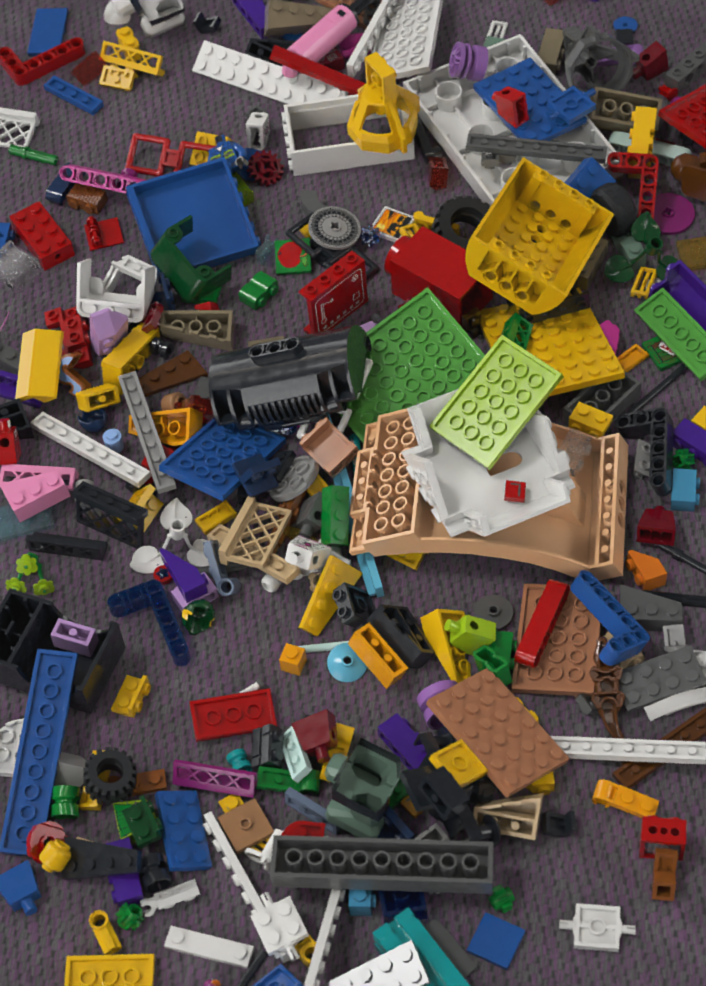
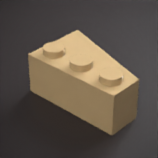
(515, 815)

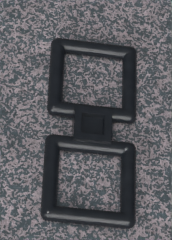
(333, 255)

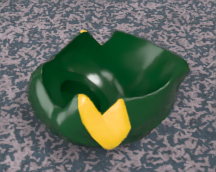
(198, 616)

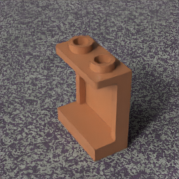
(329, 447)

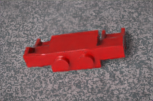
(75, 333)

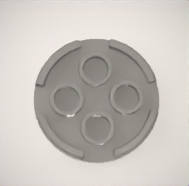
(296, 480)

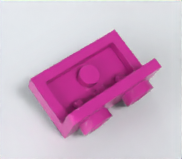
(349, 44)

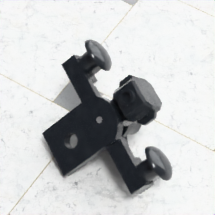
(478, 791)

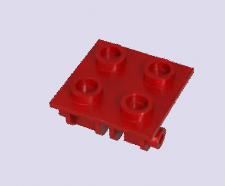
(103, 233)

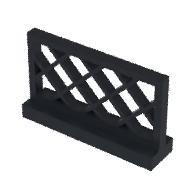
(114, 508)

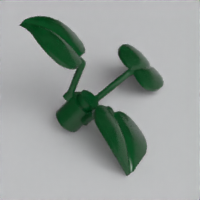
(644, 230)

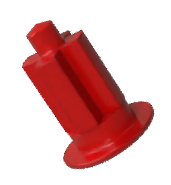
(668, 92)

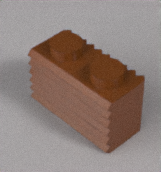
(87, 198)

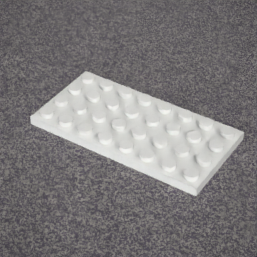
(410, 36)

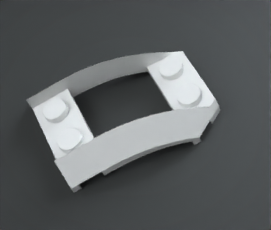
(129, 266)
(681, 700)

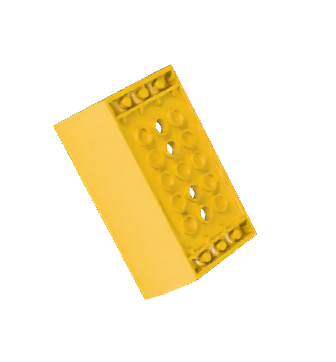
(540, 272)

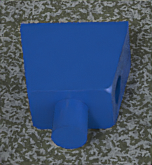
(20, 888)

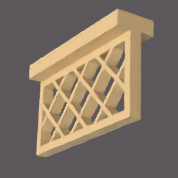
(241, 530)

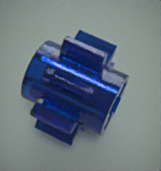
(372, 231)

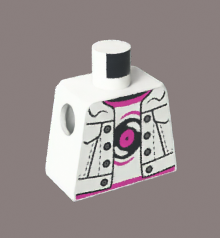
(258, 123)
(304, 553)

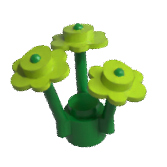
(29, 564)

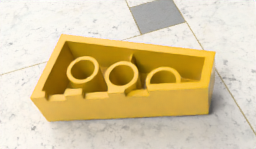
(127, 355)

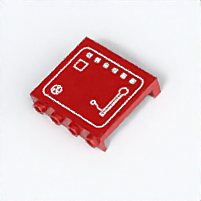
(335, 293)

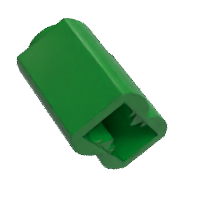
(258, 290)
(486, 658)

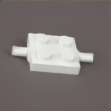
(279, 926)
(597, 927)

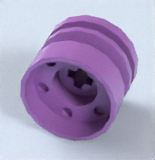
(468, 61)

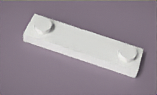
(209, 947)

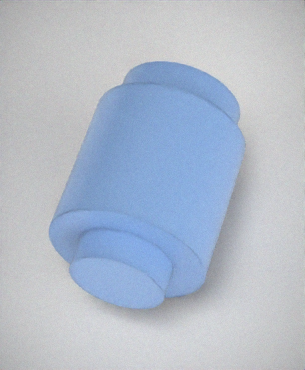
(113, 440)

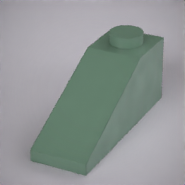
(630, 249)

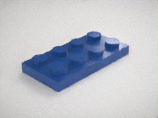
(183, 831)

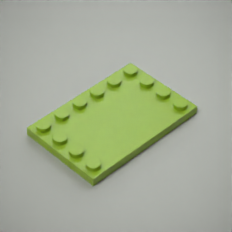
(496, 401)

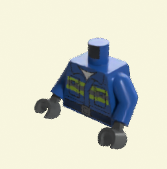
(231, 151)

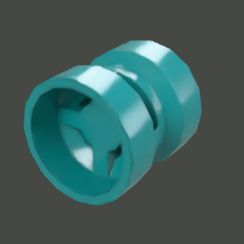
(238, 760)

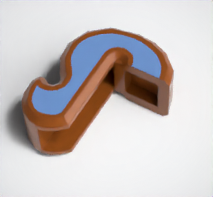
(69, 376)

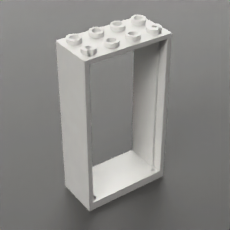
(332, 157)

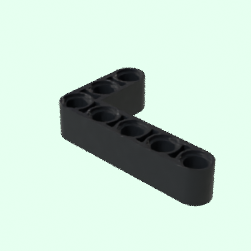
(660, 427)

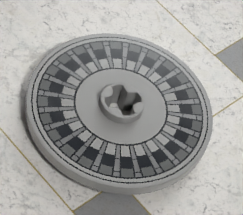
(331, 217)

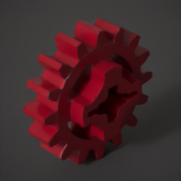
(259, 161)

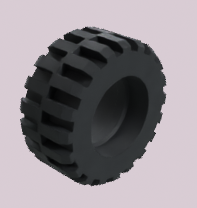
(458, 210)

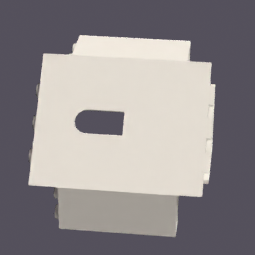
(463, 490)

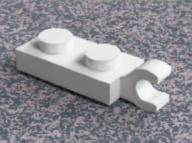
(170, 896)

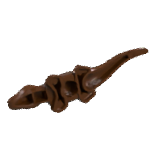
(607, 696)

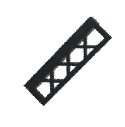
(66, 546)

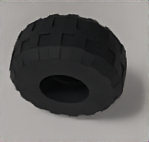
(619, 202)

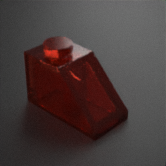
(437, 172)

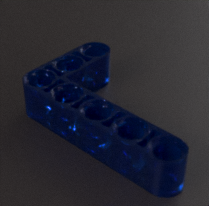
(163, 615)

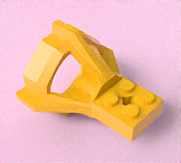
(382, 97)

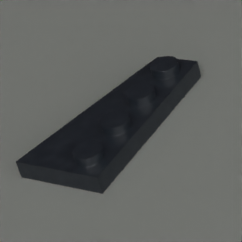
(99, 860)

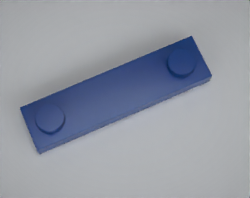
(73, 95)

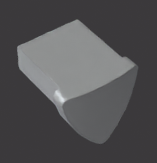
(674, 637)

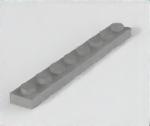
(146, 430)

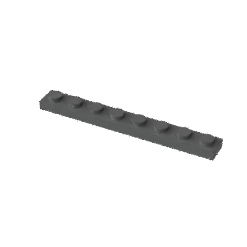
(535, 148)

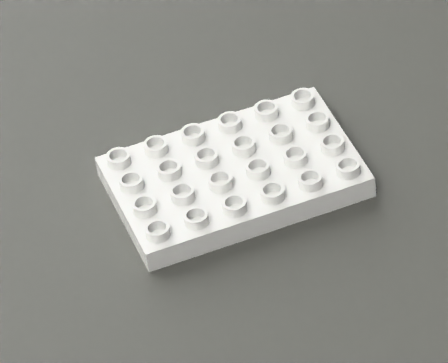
(454, 109)

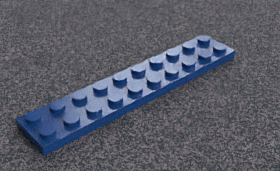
(39, 747)

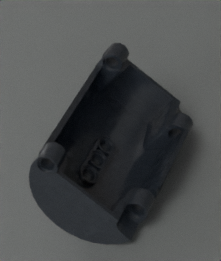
(289, 379)

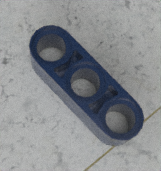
(60, 188)

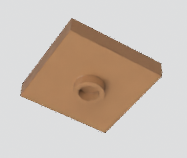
(246, 826)

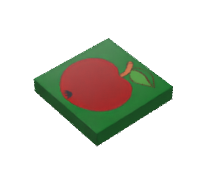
(291, 258)

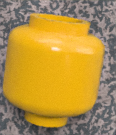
(55, 856)

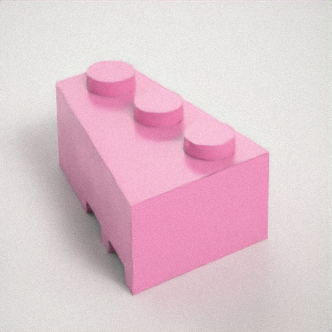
(34, 494)

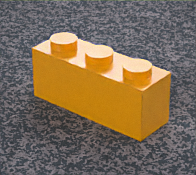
(377, 655)

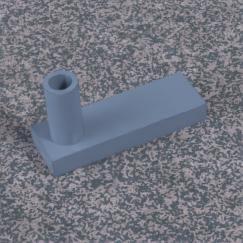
(309, 809)

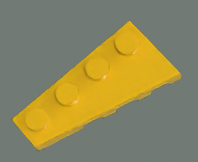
(322, 605)

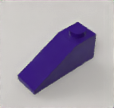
(186, 576)

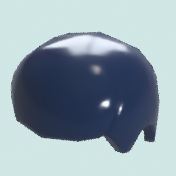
(93, 420)

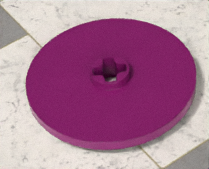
(681, 213)

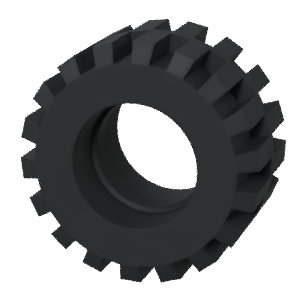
(114, 761)

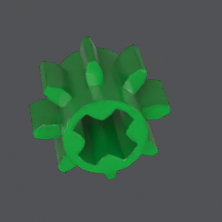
(683, 459)
(501, 898)
(129, 917)

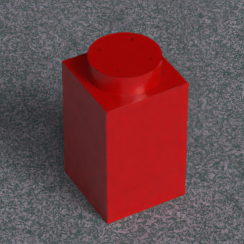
(436, 264)

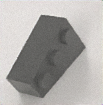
(650, 609)

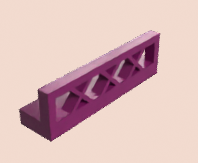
(214, 782)

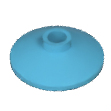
(341, 670)

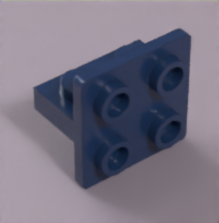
(257, 474)

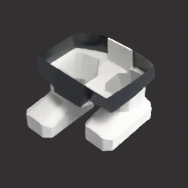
(158, 13)

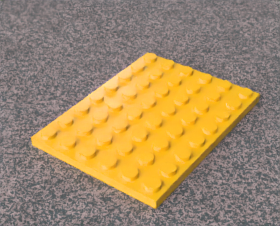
(566, 343)

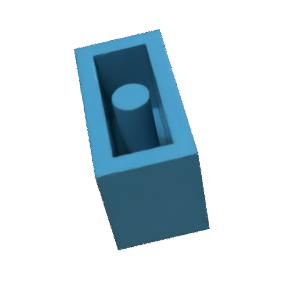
(684, 490)

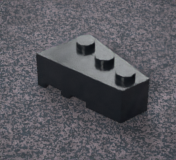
(18, 418)

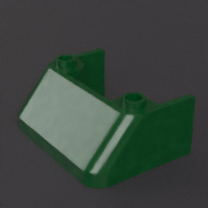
(188, 282)

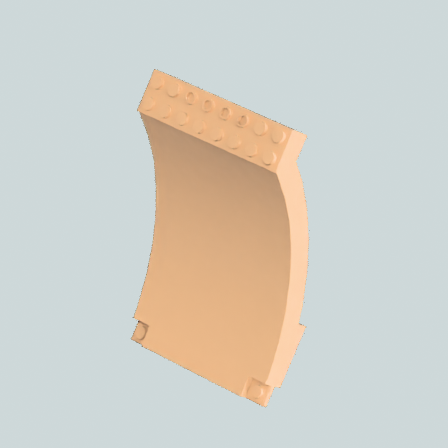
(575, 537)

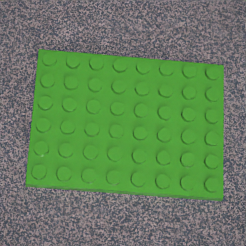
(415, 358)

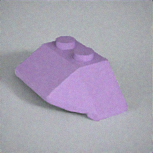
(107, 330)

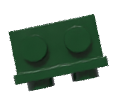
(142, 823)

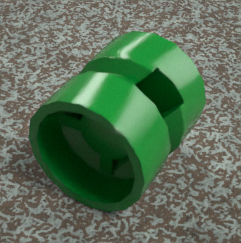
(65, 802)

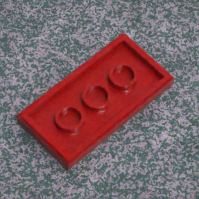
(232, 714)

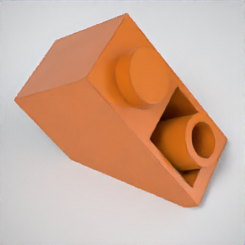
(646, 569)

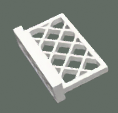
(17, 117)

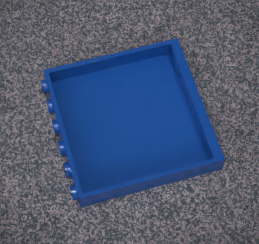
(211, 197)

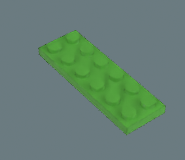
(676, 330)

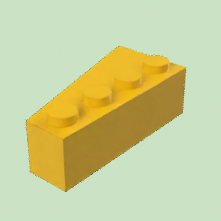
(642, 134)

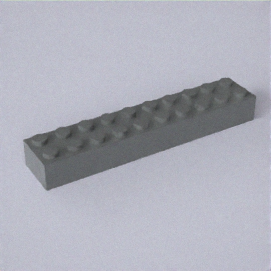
(382, 864)

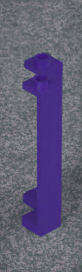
(685, 289)

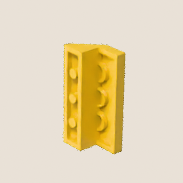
(39, 365)

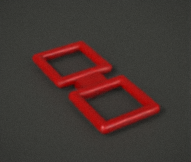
(168, 158)

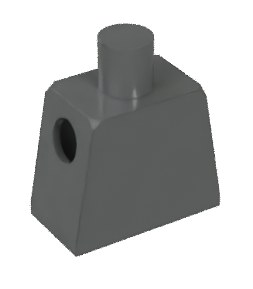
(310, 515)

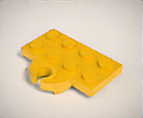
(110, 970)

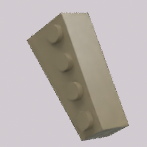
(291, 17)
(200, 327)

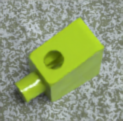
(470, 633)

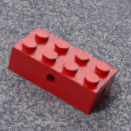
(42, 235)

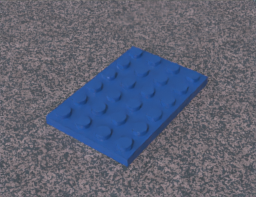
(539, 88)
(209, 454)

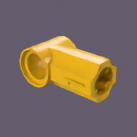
(105, 934)

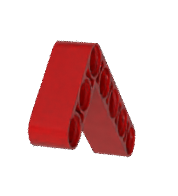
(43, 63)
(641, 168)

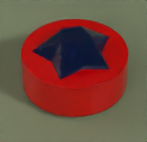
(162, 575)

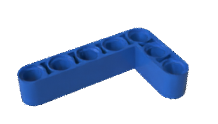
(627, 632)

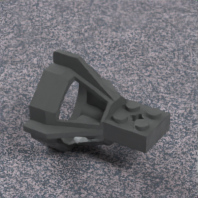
(584, 52)

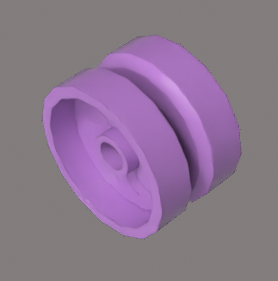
(430, 691)

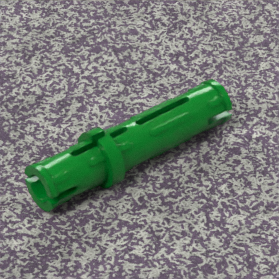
(27, 153)

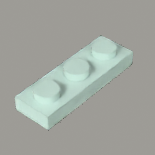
(295, 757)

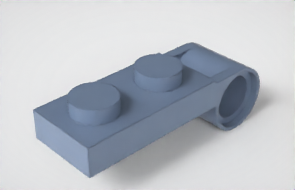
(218, 571)

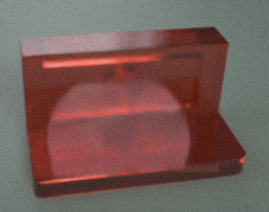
(88, 68)

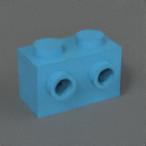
(361, 902)

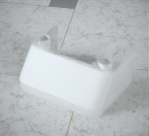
(92, 297)

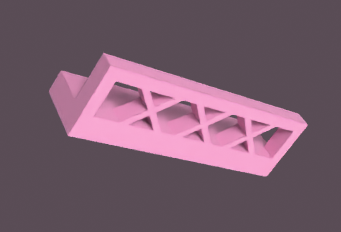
(21, 471)

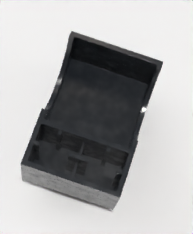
(28, 626)

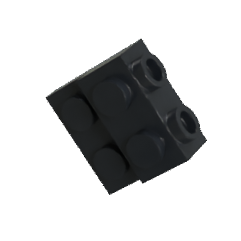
(353, 604)

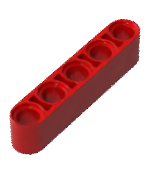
(542, 623)

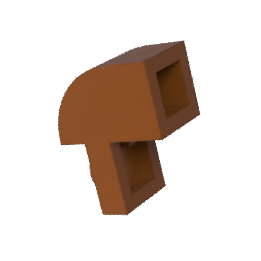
(664, 874)

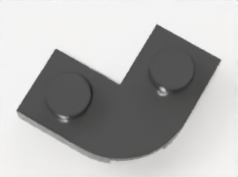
(492, 160)

